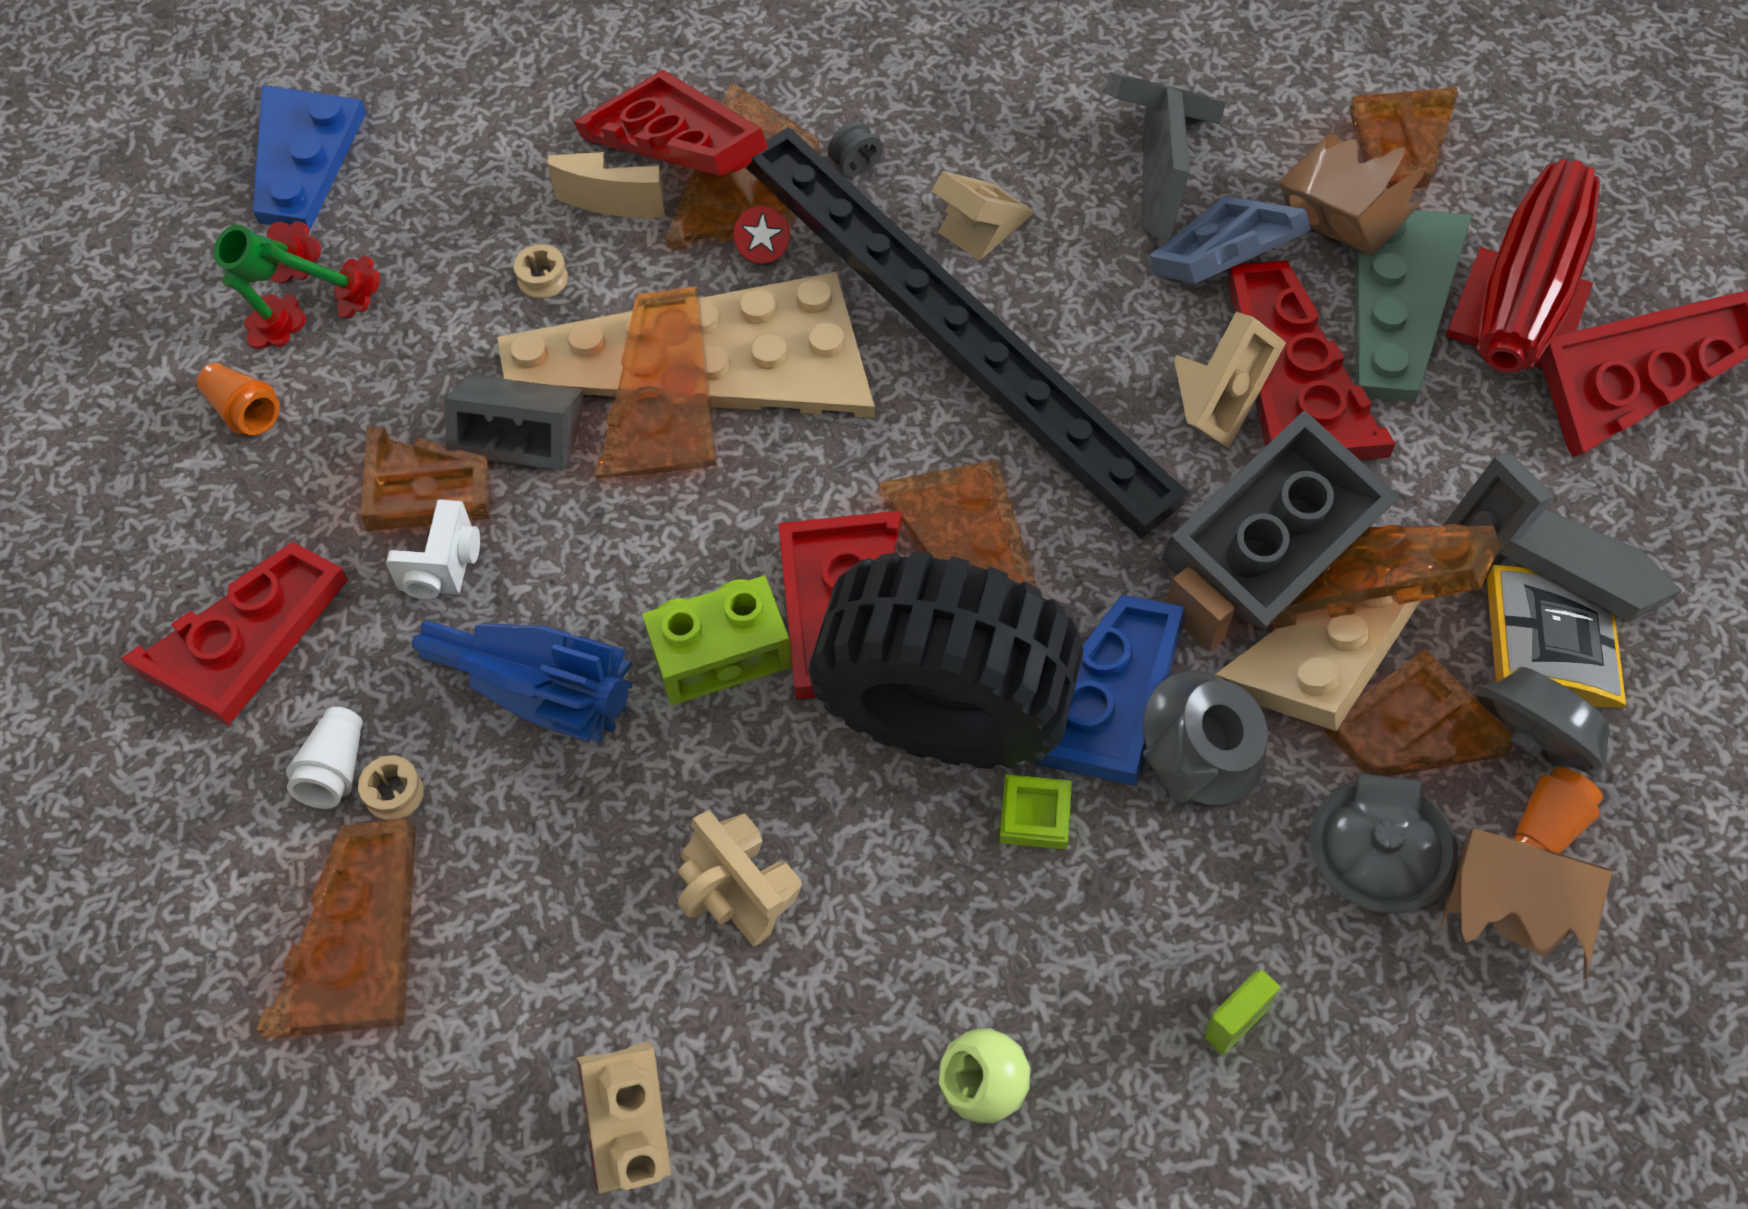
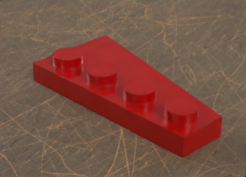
(674, 125)
(1631, 367)
(1308, 368)

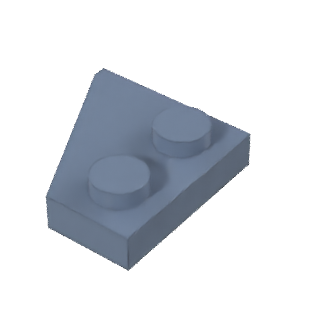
(1227, 236)

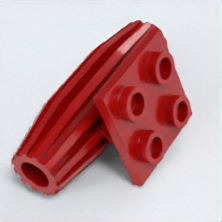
(1534, 280)

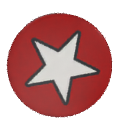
(761, 235)

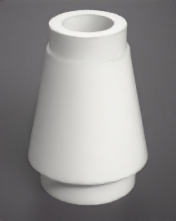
(326, 760)

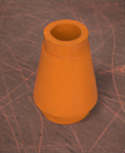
(239, 399)
(1559, 810)

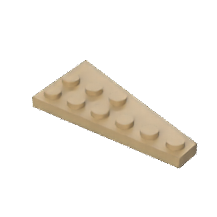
(762, 349)

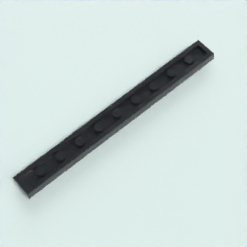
(969, 334)

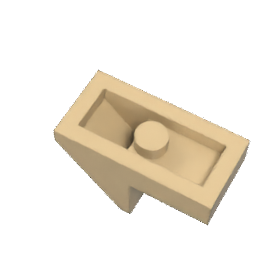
(978, 213)
(1224, 391)

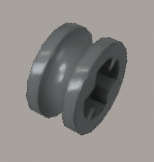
(855, 148)

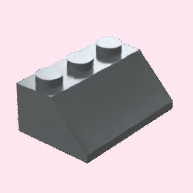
(1280, 521)

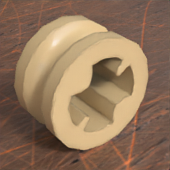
(539, 256)
(378, 772)

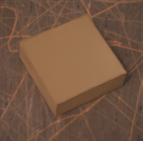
(1205, 608)

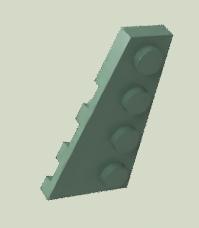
(1402, 302)

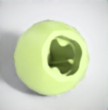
(984, 1076)

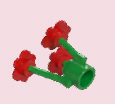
(281, 256)

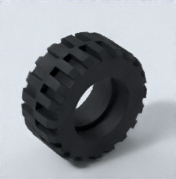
(947, 660)

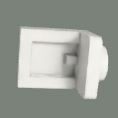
(448, 550)

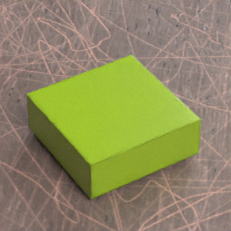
(1035, 812)
(1241, 1011)

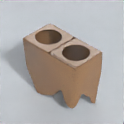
(1351, 197)
(1527, 894)

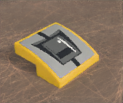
(1555, 634)

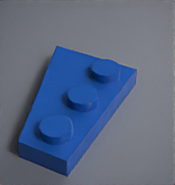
(300, 151)
(1116, 677)

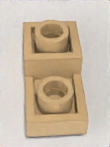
(624, 192)

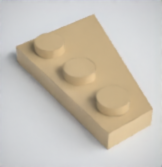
(1321, 661)

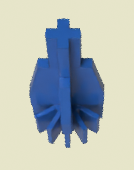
(537, 673)

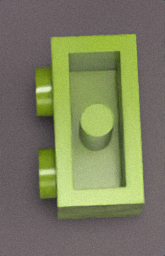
(718, 639)

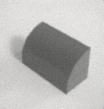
(514, 421)

